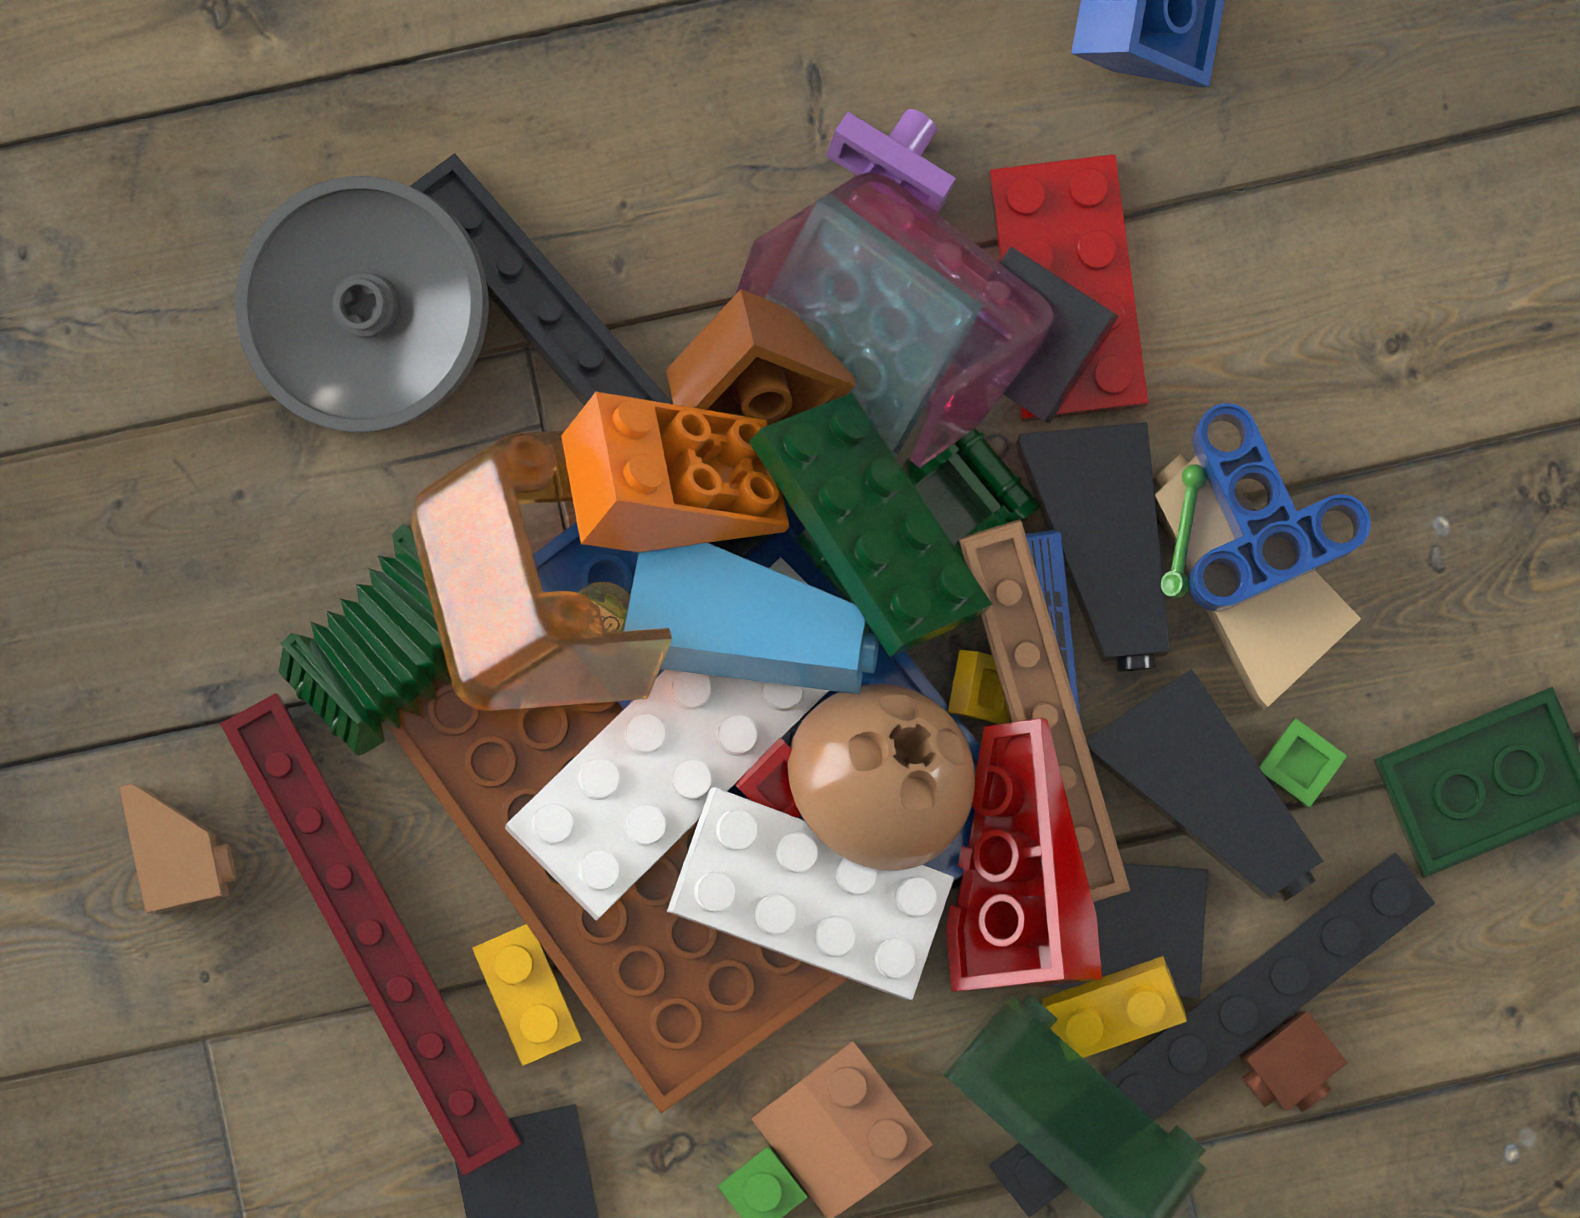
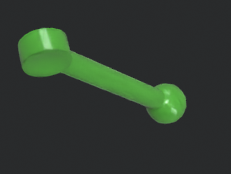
(1175, 582)

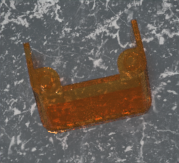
(496, 625)

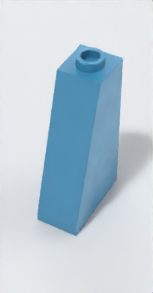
(749, 621)

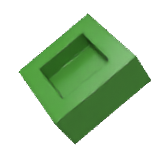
(1301, 763)
(762, 1188)

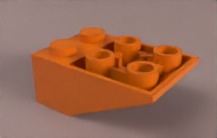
(667, 476)

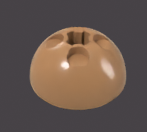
(882, 776)

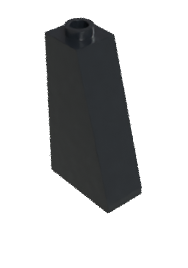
(1102, 500)
(1205, 782)

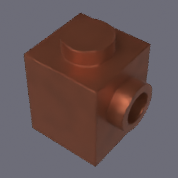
(1292, 1065)

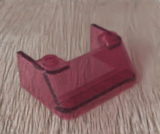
(999, 340)

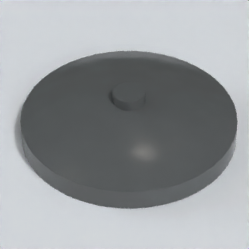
(361, 304)

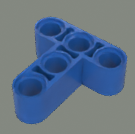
(1277, 519)

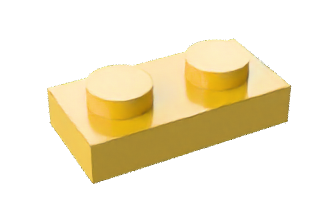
(527, 994)
(1117, 1008)

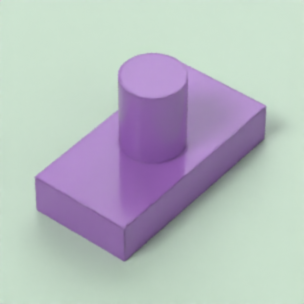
(896, 156)

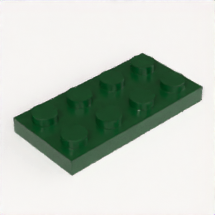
(870, 524)

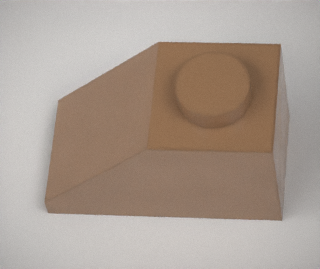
(173, 854)

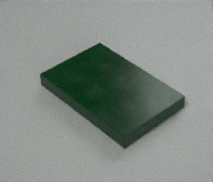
(1484, 782)

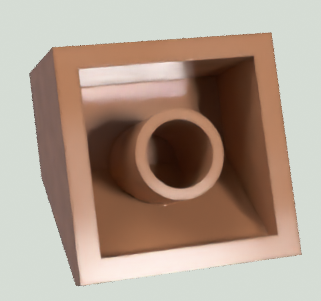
(841, 1131)

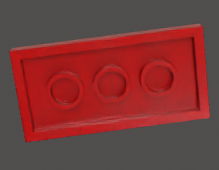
(1074, 226)

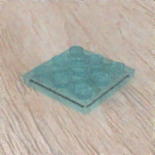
(876, 312)

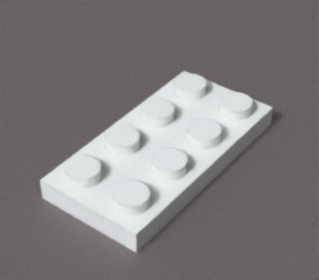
(792, 894)

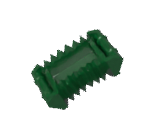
(965, 491)
(374, 655)

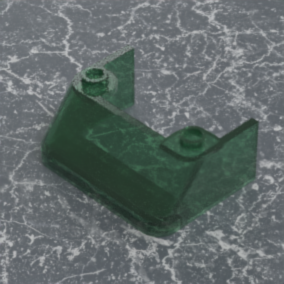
(1073, 1115)

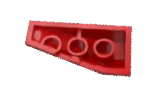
(1024, 884)

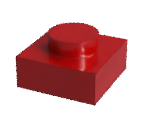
(769, 780)

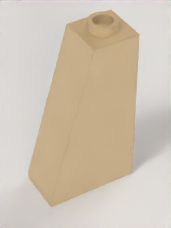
(1275, 633)

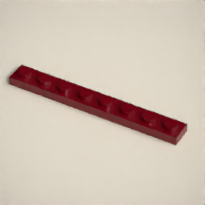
(371, 934)

